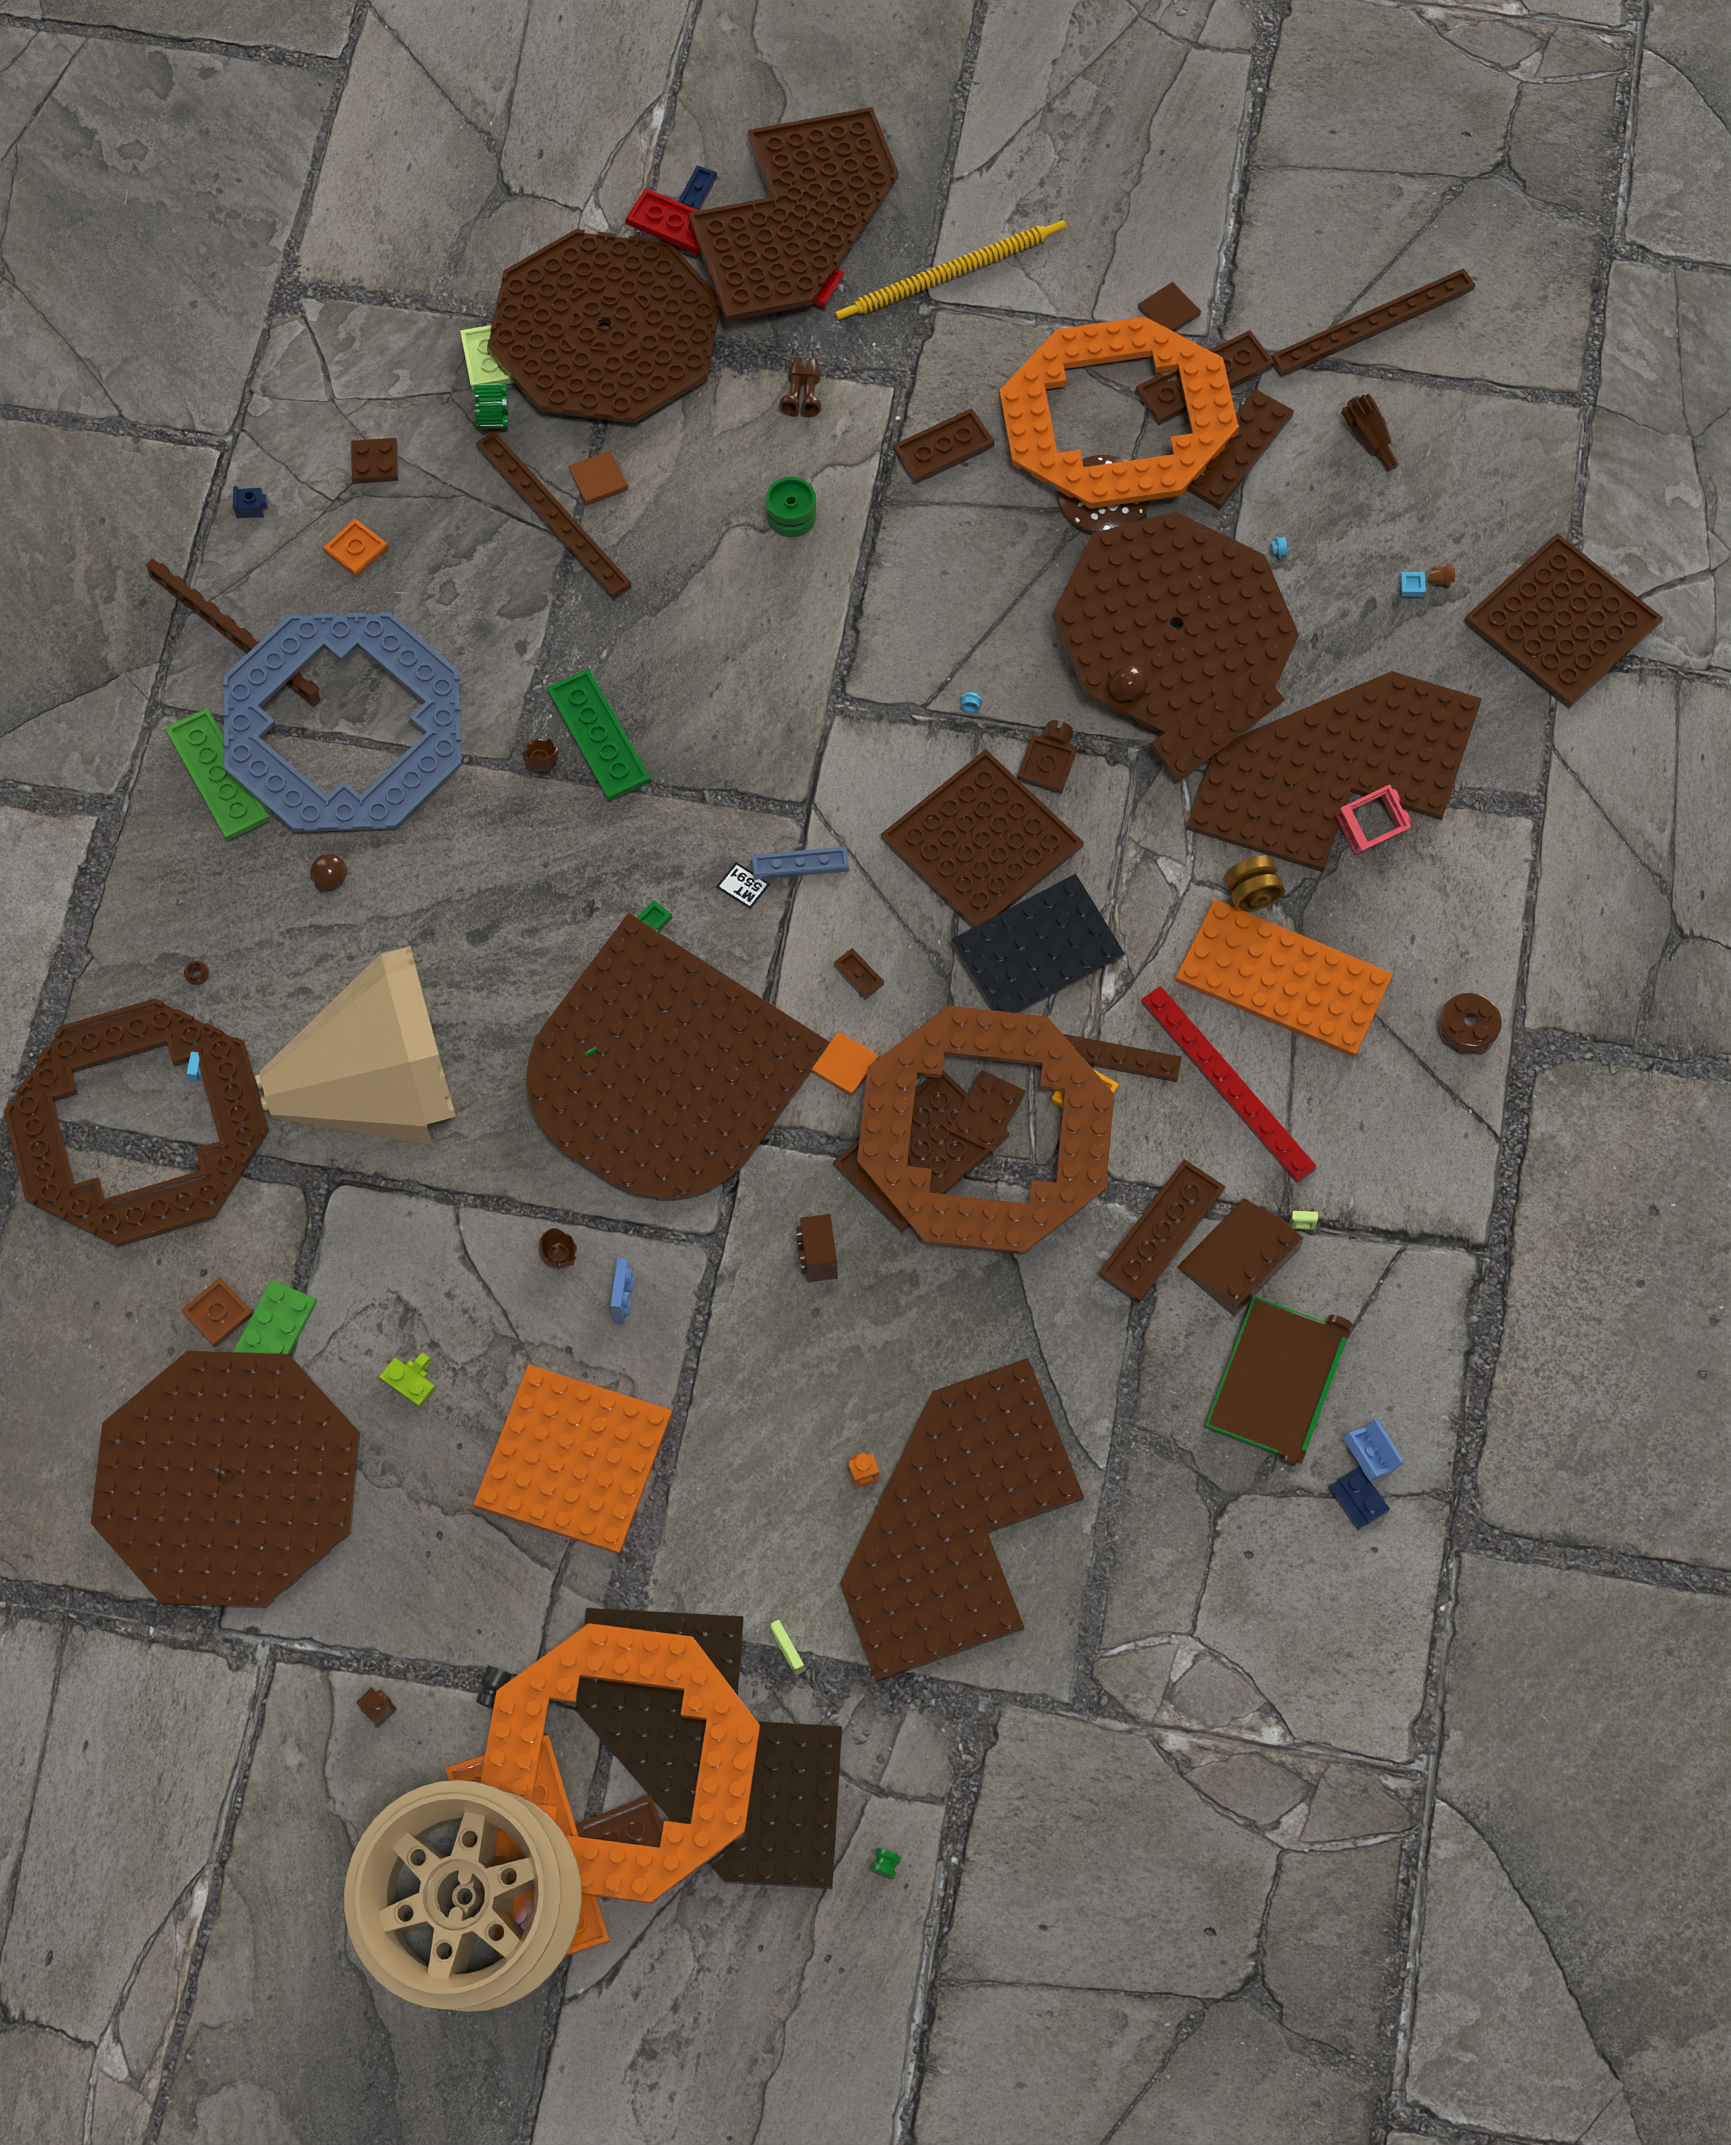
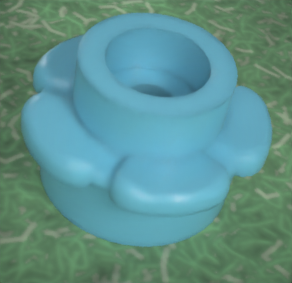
(1279, 547)
(971, 702)

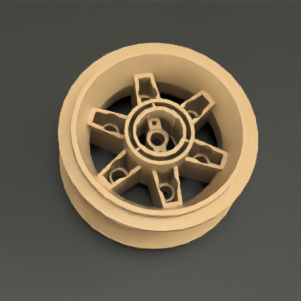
(379, 1922)

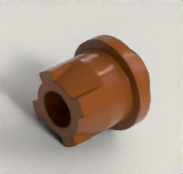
(1442, 575)

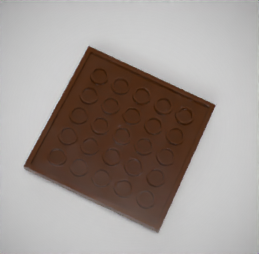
(1563, 620)
(982, 840)

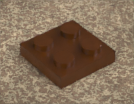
(374, 460)

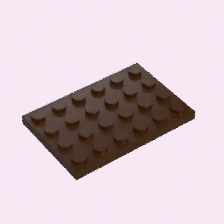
(929, 1147)

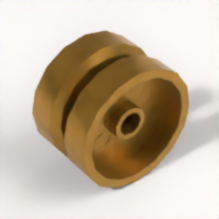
(1254, 883)

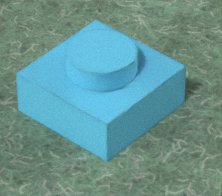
(1412, 584)
(193, 1070)

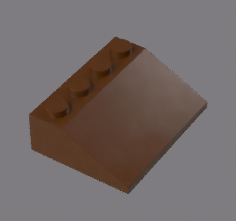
(1241, 1255)

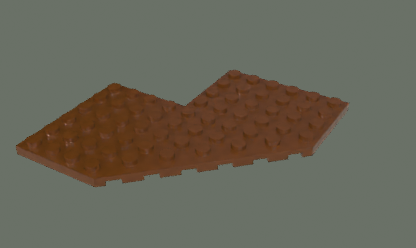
(823, 190)
(1288, 778)
(926, 1566)

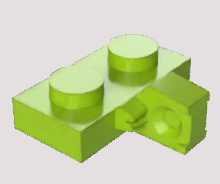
(409, 1379)

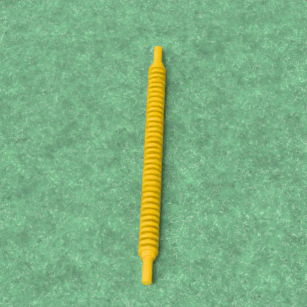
(950, 270)

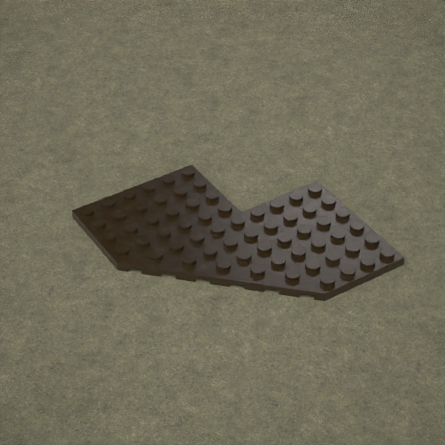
(795, 1769)

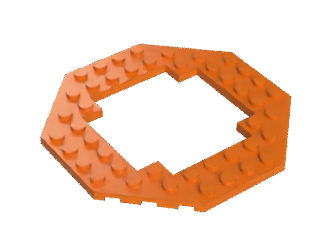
(1205, 396)
(642, 1659)

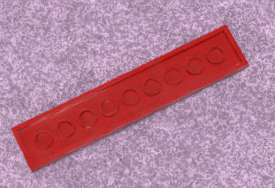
(670, 222)

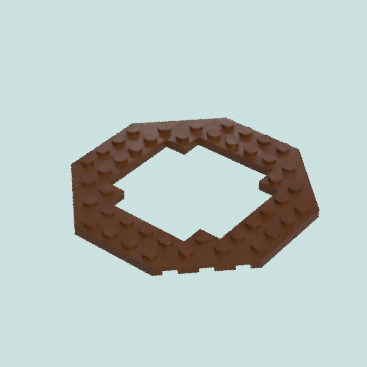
(161, 1206)

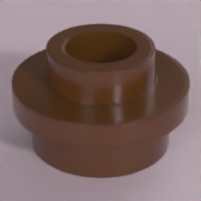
(193, 967)

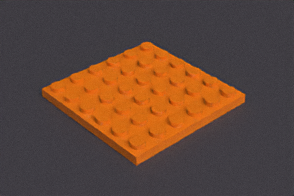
(573, 1459)

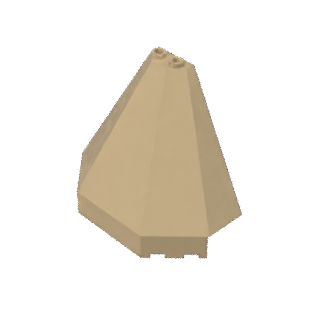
(365, 1060)

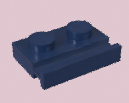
(1358, 1498)

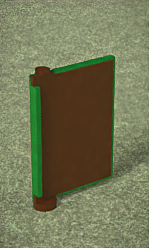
(1278, 1379)

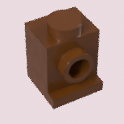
(376, 1706)

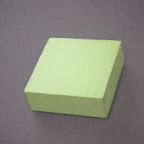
(1304, 1220)

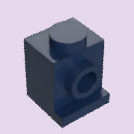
(249, 502)

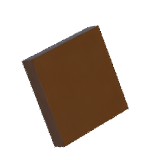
(1169, 308)

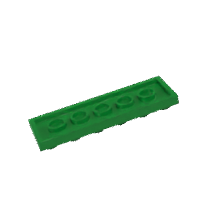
(598, 735)

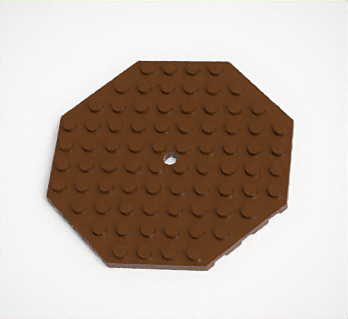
(566, 364)
(1164, 571)
(238, 1539)

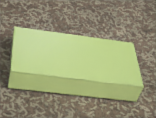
(787, 1647)

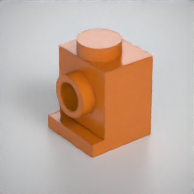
(863, 1470)

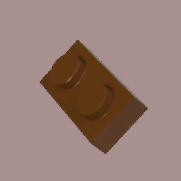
(858, 973)

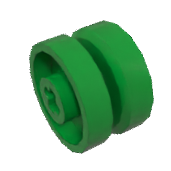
(791, 506)

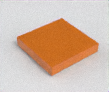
(355, 547)
(844, 1063)

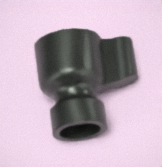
(492, 1681)

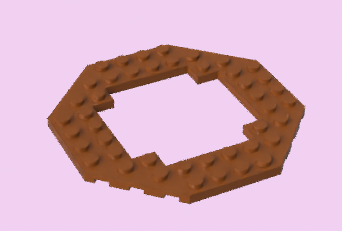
(979, 1221)

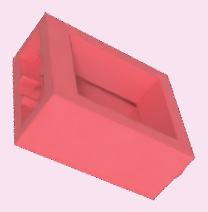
(1352, 828)

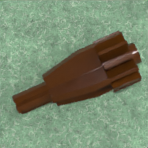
(1370, 428)

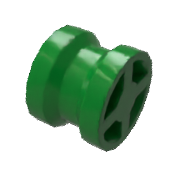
(885, 1863)

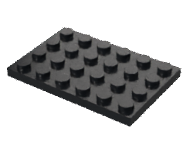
(1038, 947)

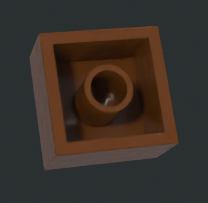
(817, 1248)

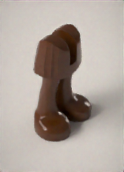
(801, 376)

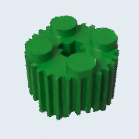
(491, 406)

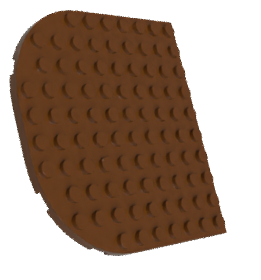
(680, 1072)

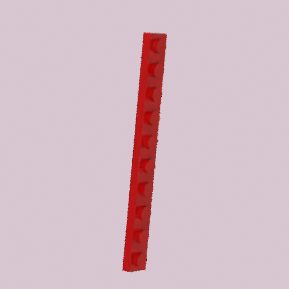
(1229, 1084)

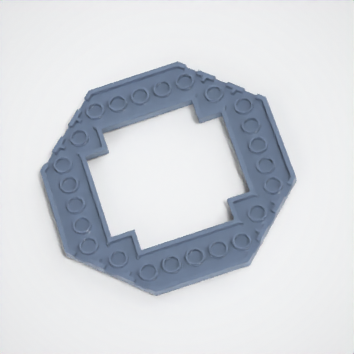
(285, 789)

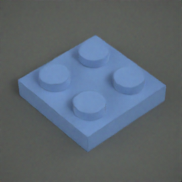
(623, 1284)

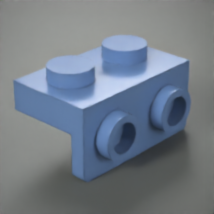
(1373, 1450)

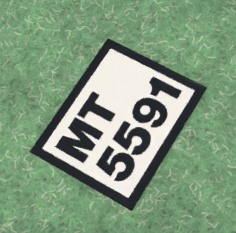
(741, 886)

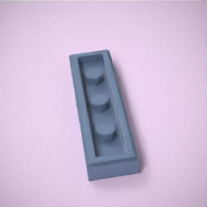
(800, 863)

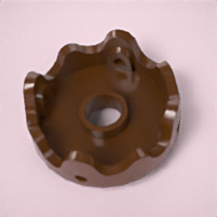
(1465, 1037)

